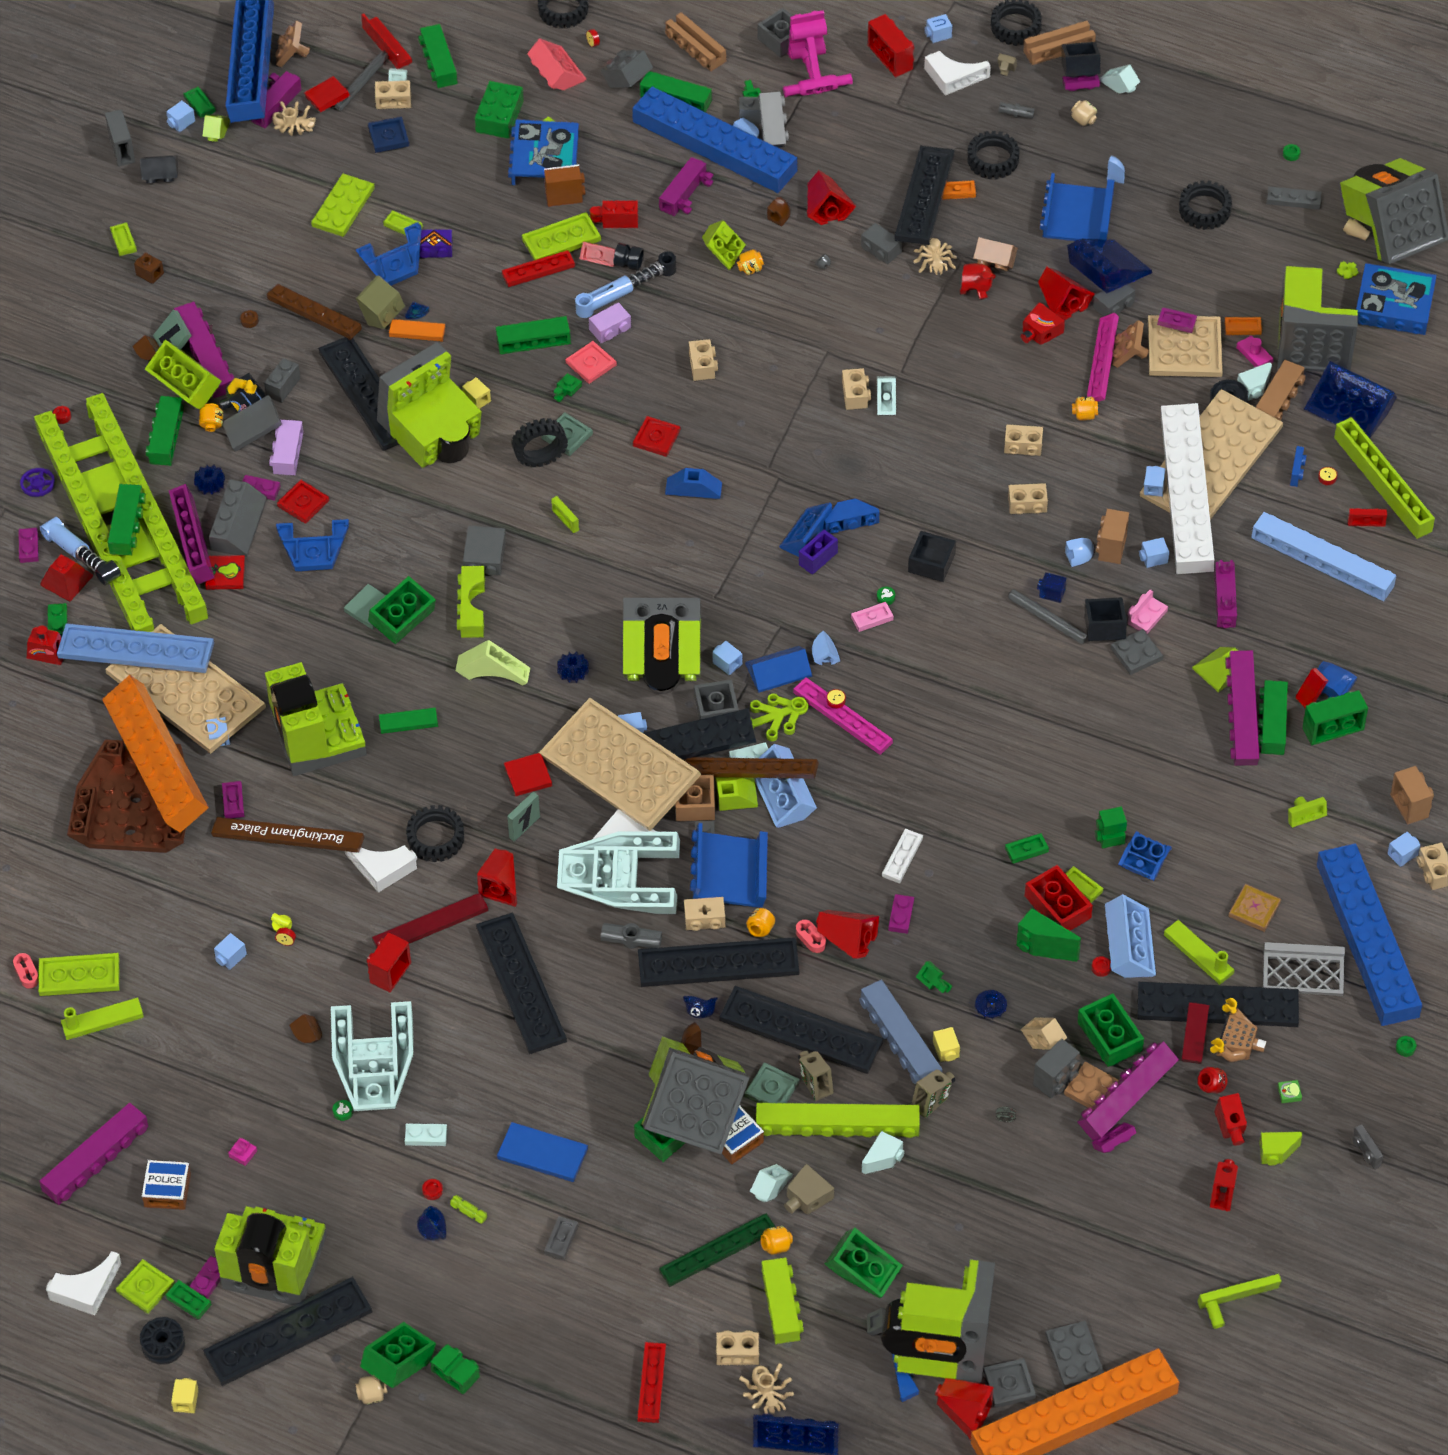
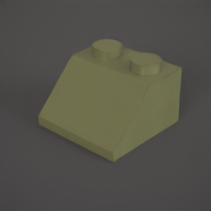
(379, 303)

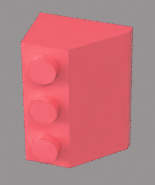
(555, 65)

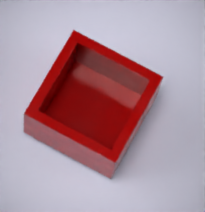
(388, 962)

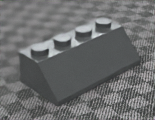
(237, 518)

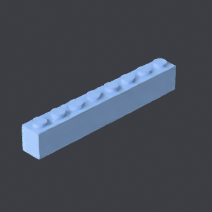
(1323, 556)

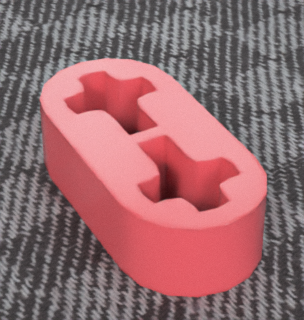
(807, 938)
(29, 969)

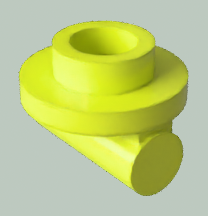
(280, 921)

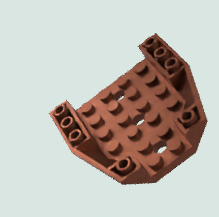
(105, 807)

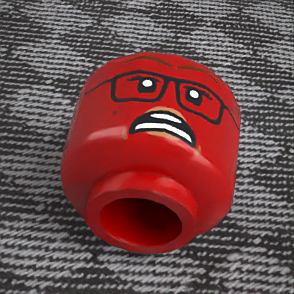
(1212, 1080)

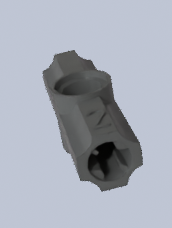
(621, 934)

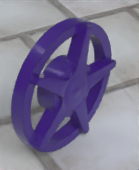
(37, 482)

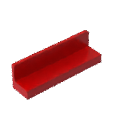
(386, 41)

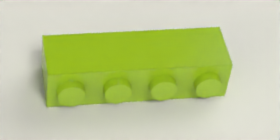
(780, 1300)

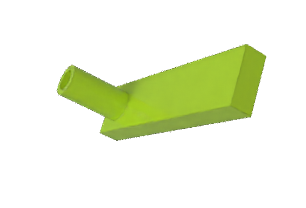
(1213, 964)
(100, 1019)
(1212, 1299)

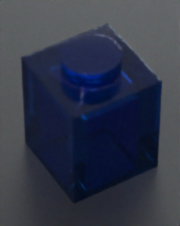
(1052, 587)

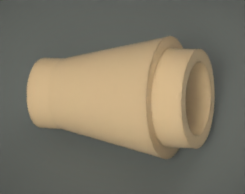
(1356, 229)

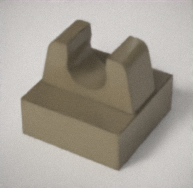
(1006, 64)

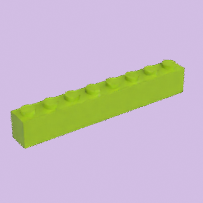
(1384, 478)
(837, 1119)

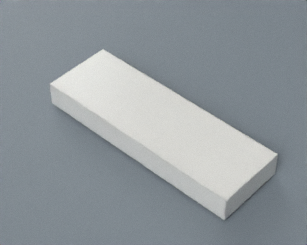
(902, 856)

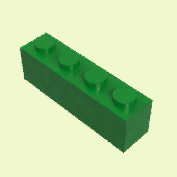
(438, 56)
(690, 93)
(533, 335)
(165, 430)
(126, 519)
(1273, 717)

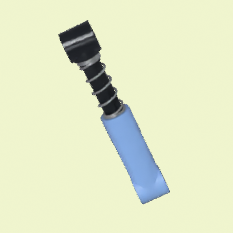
(587, 303)
(56, 532)

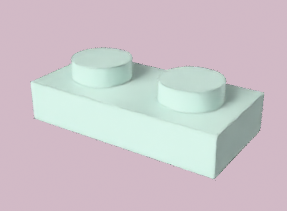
(749, 752)
(426, 1134)

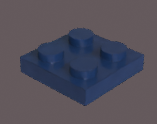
(388, 134)

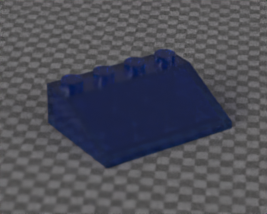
(1106, 263)
(1347, 395)
(796, 1434)

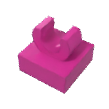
(242, 1151)

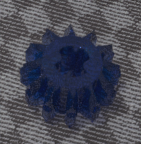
(209, 479)
(572, 667)

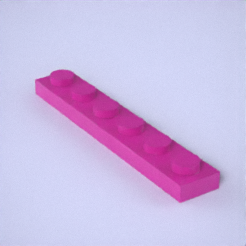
(1102, 357)
(844, 717)

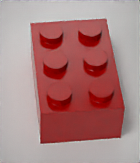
(890, 45)
(1058, 898)

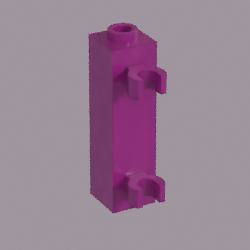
(282, 90)
(683, 185)
(1225, 594)

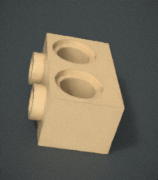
(393, 94)
(701, 359)
(855, 389)
(1023, 440)
(1027, 498)
(1434, 866)
(1043, 1033)
(738, 1353)

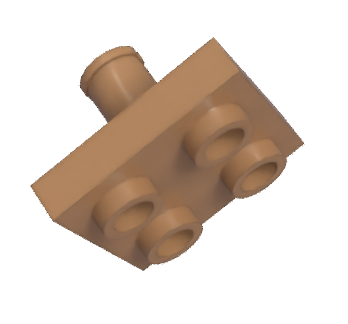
(290, 44)
(1129, 344)

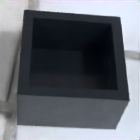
(1081, 59)
(932, 556)
(1105, 619)

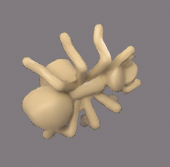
(289, 118)
(935, 256)
(765, 1385)

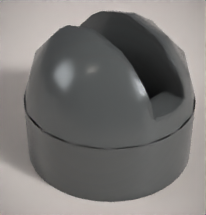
(822, 261)

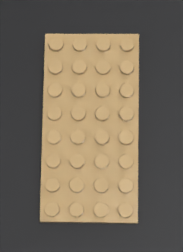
(1232, 442)
(194, 697)
(620, 764)

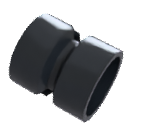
(628, 256)

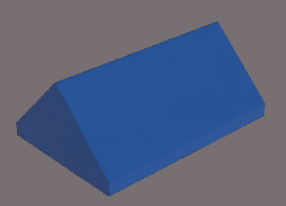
(806, 528)
(779, 668)

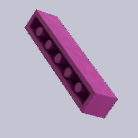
(203, 346)
(191, 534)
(1243, 708)
(1127, 1090)
(94, 1154)

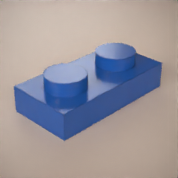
(1297, 472)

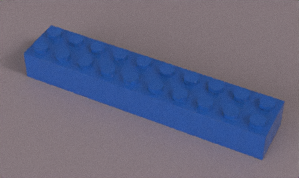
(249, 59)
(715, 139)
(1369, 935)

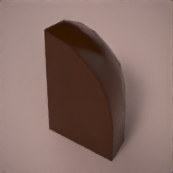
(778, 211)
(146, 347)
(306, 1029)
(692, 1035)

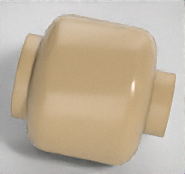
(1084, 113)
(370, 1390)

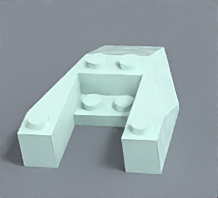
(608, 870)
(372, 1067)

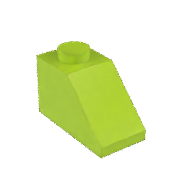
(215, 127)
(1278, 1146)

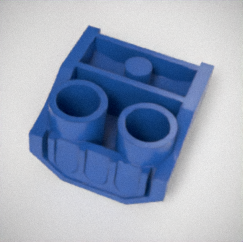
(1339, 679)
(1144, 856)

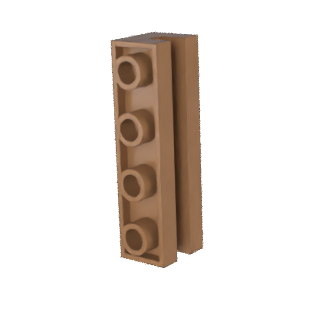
(696, 42)
(1048, 45)
(1282, 389)

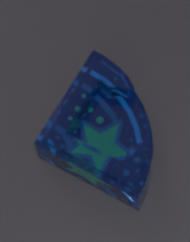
(416, 311)

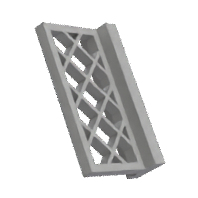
(1306, 953)

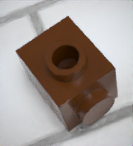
(149, 268)

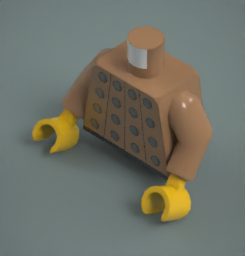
(1237, 1036)

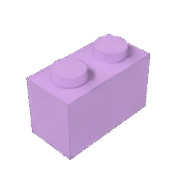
(610, 322)

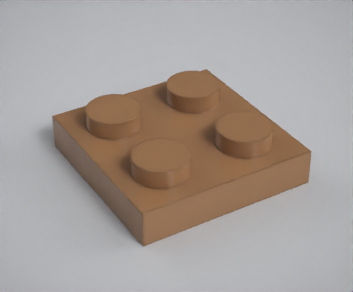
(1088, 1085)

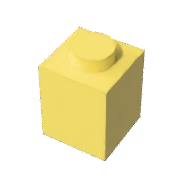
(477, 392)
(946, 1044)
(184, 1395)

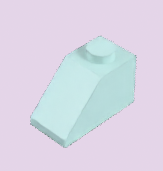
(1120, 79)
(1256, 380)
(886, 395)
(883, 1154)
(770, 1182)

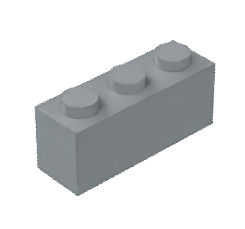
(773, 118)

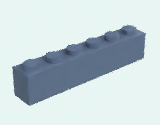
(898, 1031)

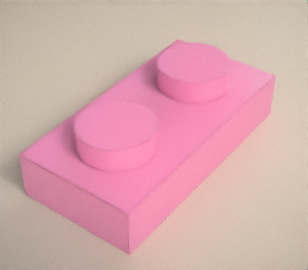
(872, 616)

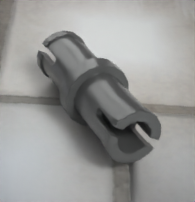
(1016, 110)

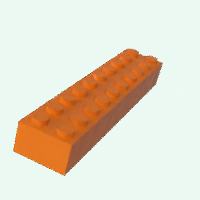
(155, 754)
(1080, 1409)

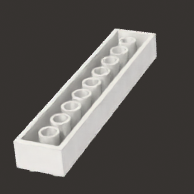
(1187, 489)

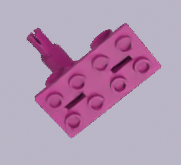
(807, 42)

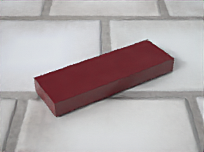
(1195, 1033)

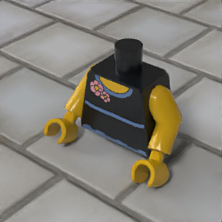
(242, 393)

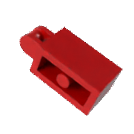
(616, 214)

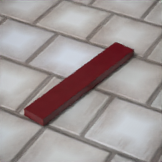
(438, 920)

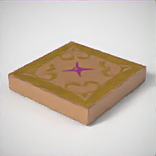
(1254, 907)

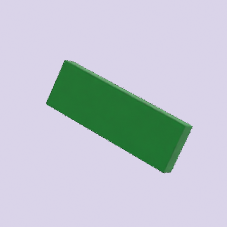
(408, 720)

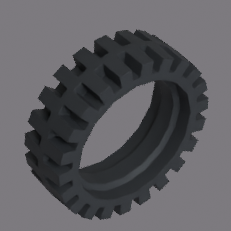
(1020, 8)
(562, 19)
(997, 140)
(1200, 219)
(533, 431)
(434, 852)

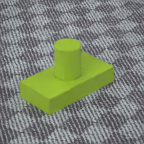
(1306, 811)

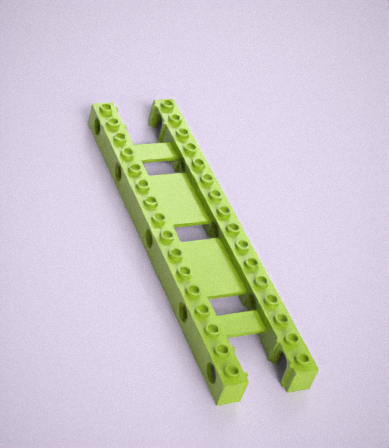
(96, 493)

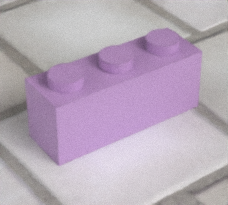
(287, 447)

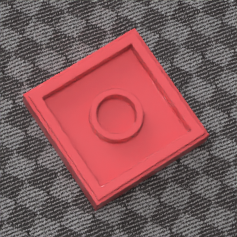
(591, 362)

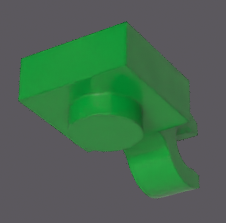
(749, 90)
(567, 386)
(931, 977)

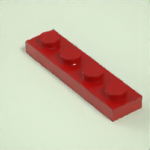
(538, 268)
(651, 1382)

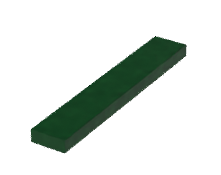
(715, 1250)

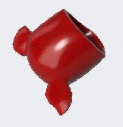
(977, 277)

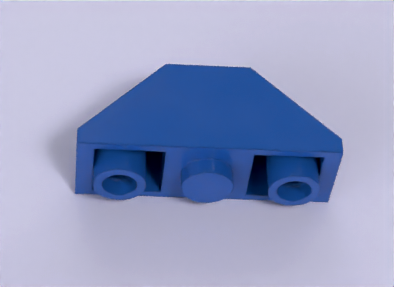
(694, 483)
(851, 515)

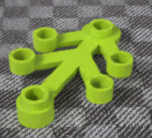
(778, 714)

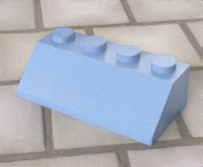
(785, 798)
(1129, 938)

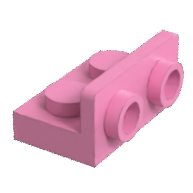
(1146, 612)

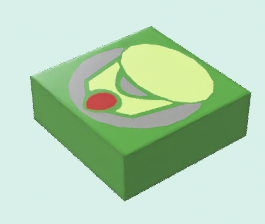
(1289, 1091)

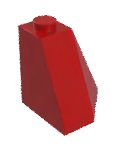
(827, 200)
(1064, 294)
(65, 578)
(497, 878)
(848, 930)
(965, 1403)

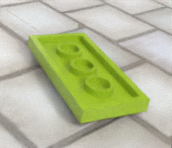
(343, 205)
(561, 236)
(79, 974)

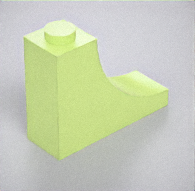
(491, 660)

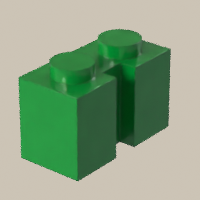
(1111, 827)
(454, 1369)

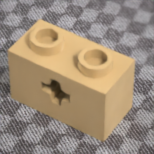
(704, 913)

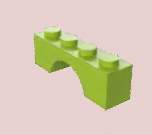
(472, 584)

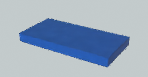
(542, 1152)

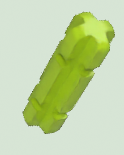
(468, 1209)

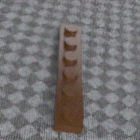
(314, 311)

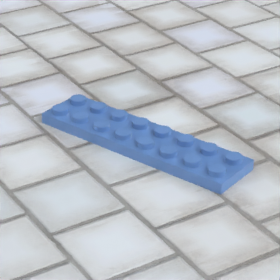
(135, 648)

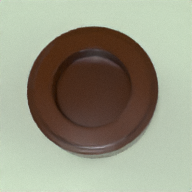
(249, 319)

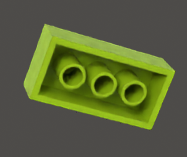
(183, 375)

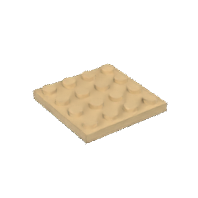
(1185, 353)

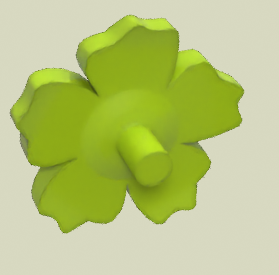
(1347, 270)

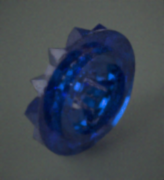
(991, 997)

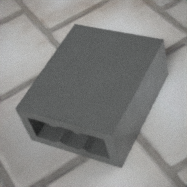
(120, 137)
(485, 548)

